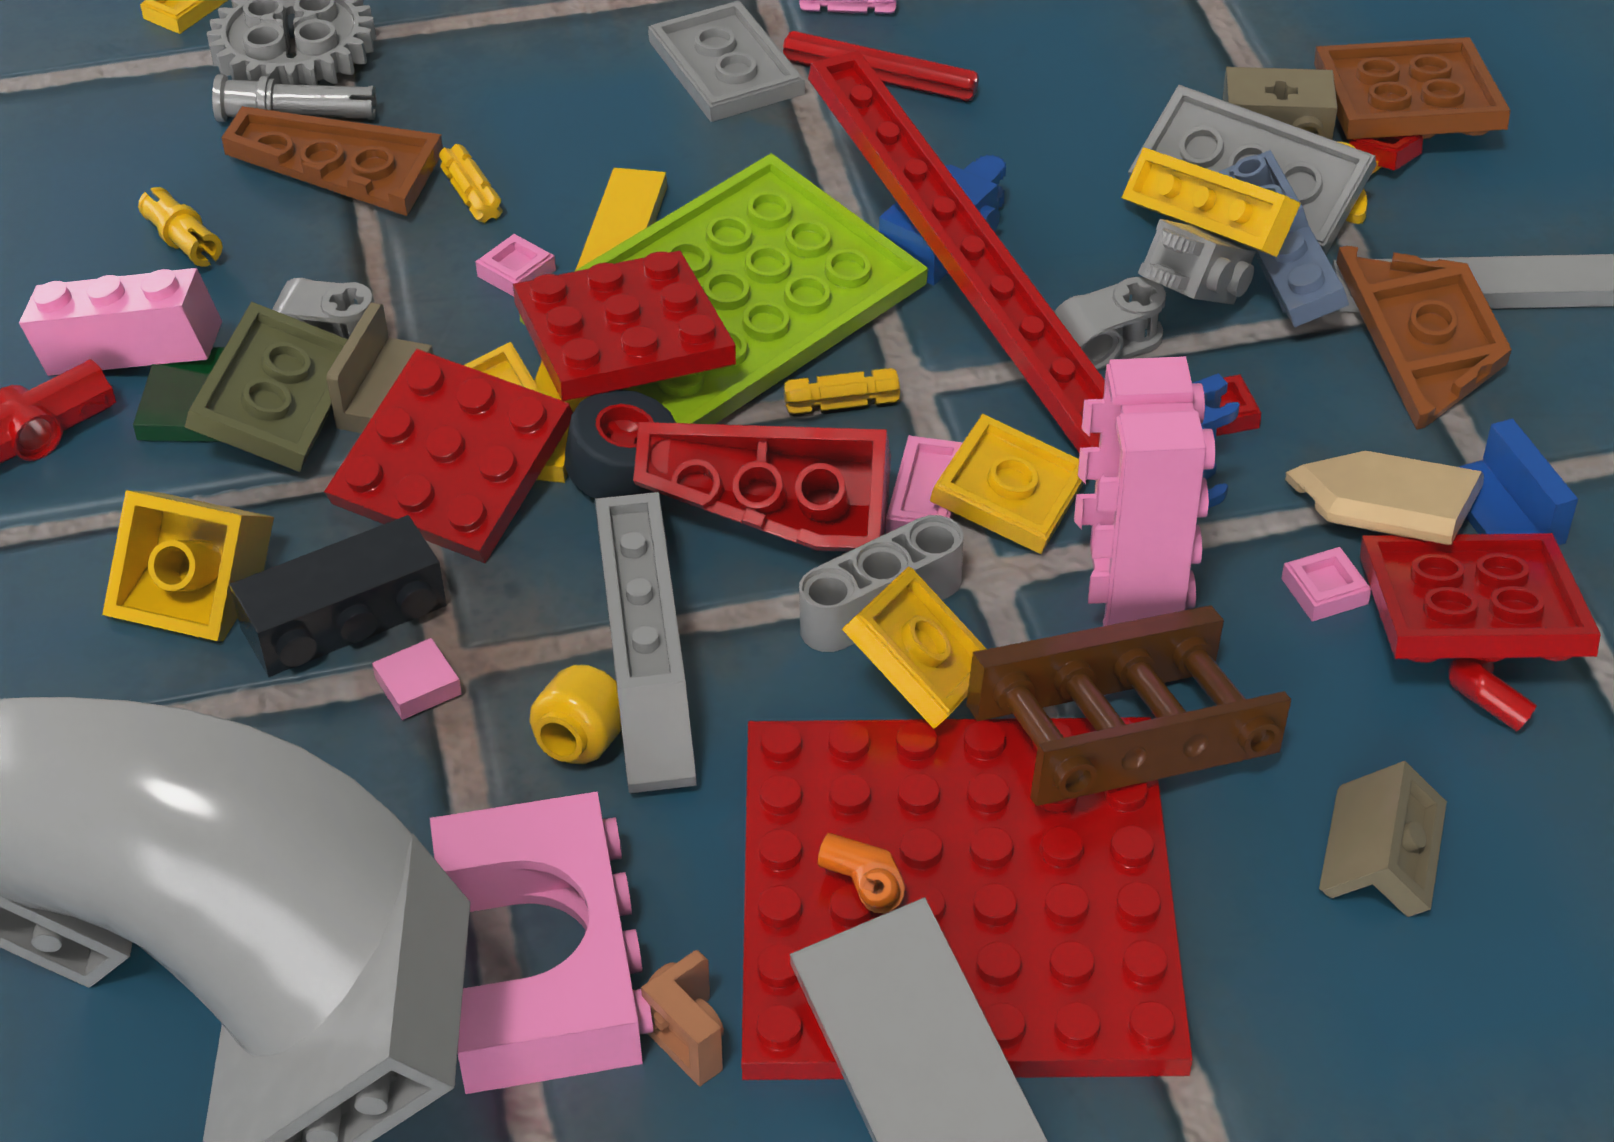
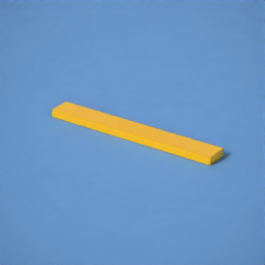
(626, 208)

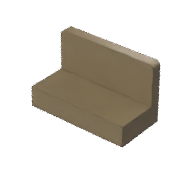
(367, 369)
(1386, 836)

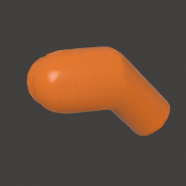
(871, 870)

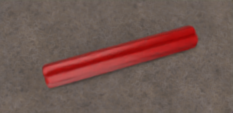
(889, 66)

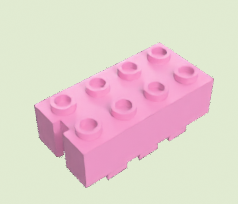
(1145, 487)

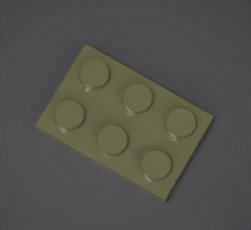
(269, 387)

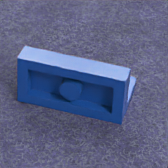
(1519, 488)

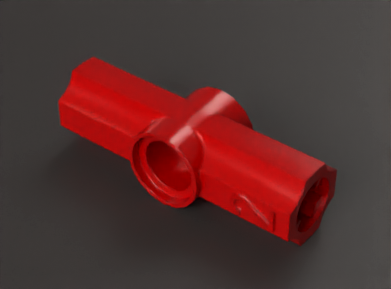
(36, 417)

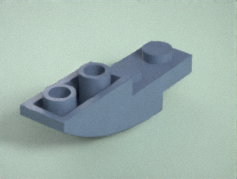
(1301, 272)

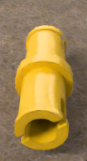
(180, 226)

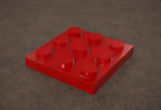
(623, 325)
(450, 454)
(1478, 598)

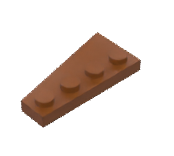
(347, 157)

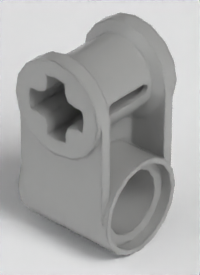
(325, 304)
(1112, 326)

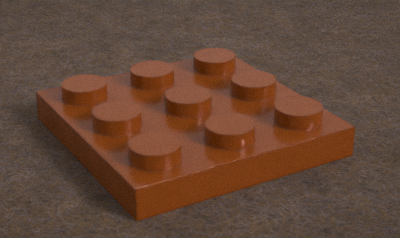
(1413, 88)

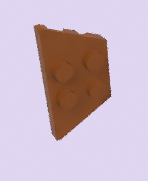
(1427, 328)

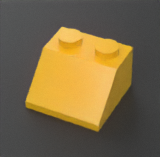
(178, 562)

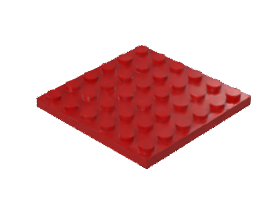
(1045, 906)

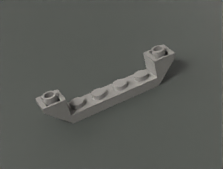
(645, 644)

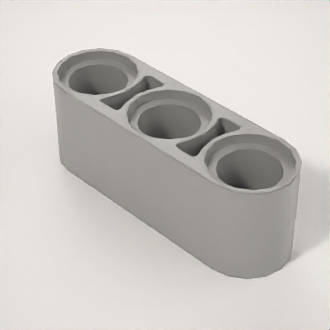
(846, 584)

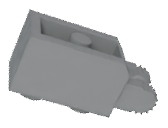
(1198, 263)

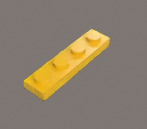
(1211, 201)

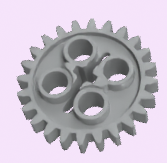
(256, 40)

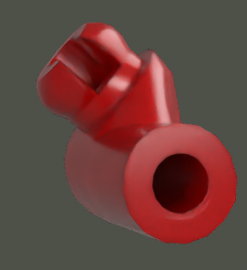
(1476, 682)

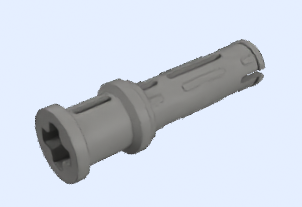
(307, 100)

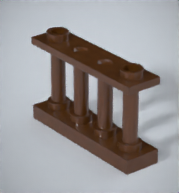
(1116, 659)

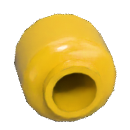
(577, 715)

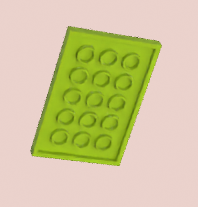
(781, 272)

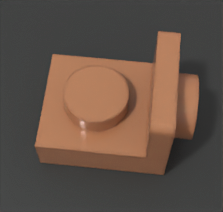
(683, 1019)

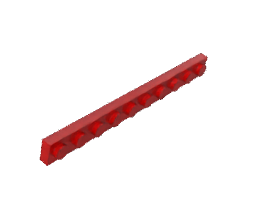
(962, 241)

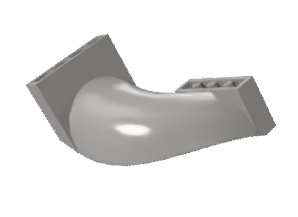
(255, 885)

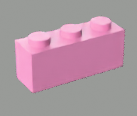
(122, 321)

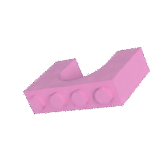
(581, 1011)

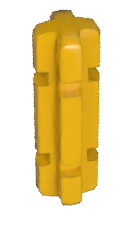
(470, 183)
(841, 391)

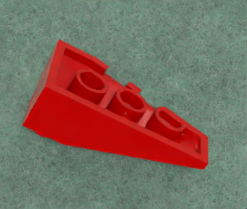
(789, 481)

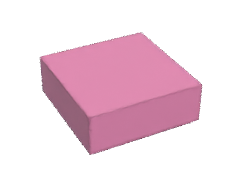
(513, 263)
(1326, 584)
(416, 678)

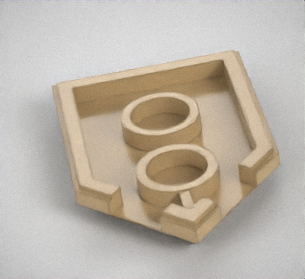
(1390, 494)

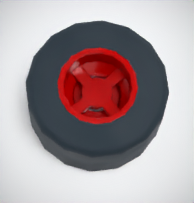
(604, 441)

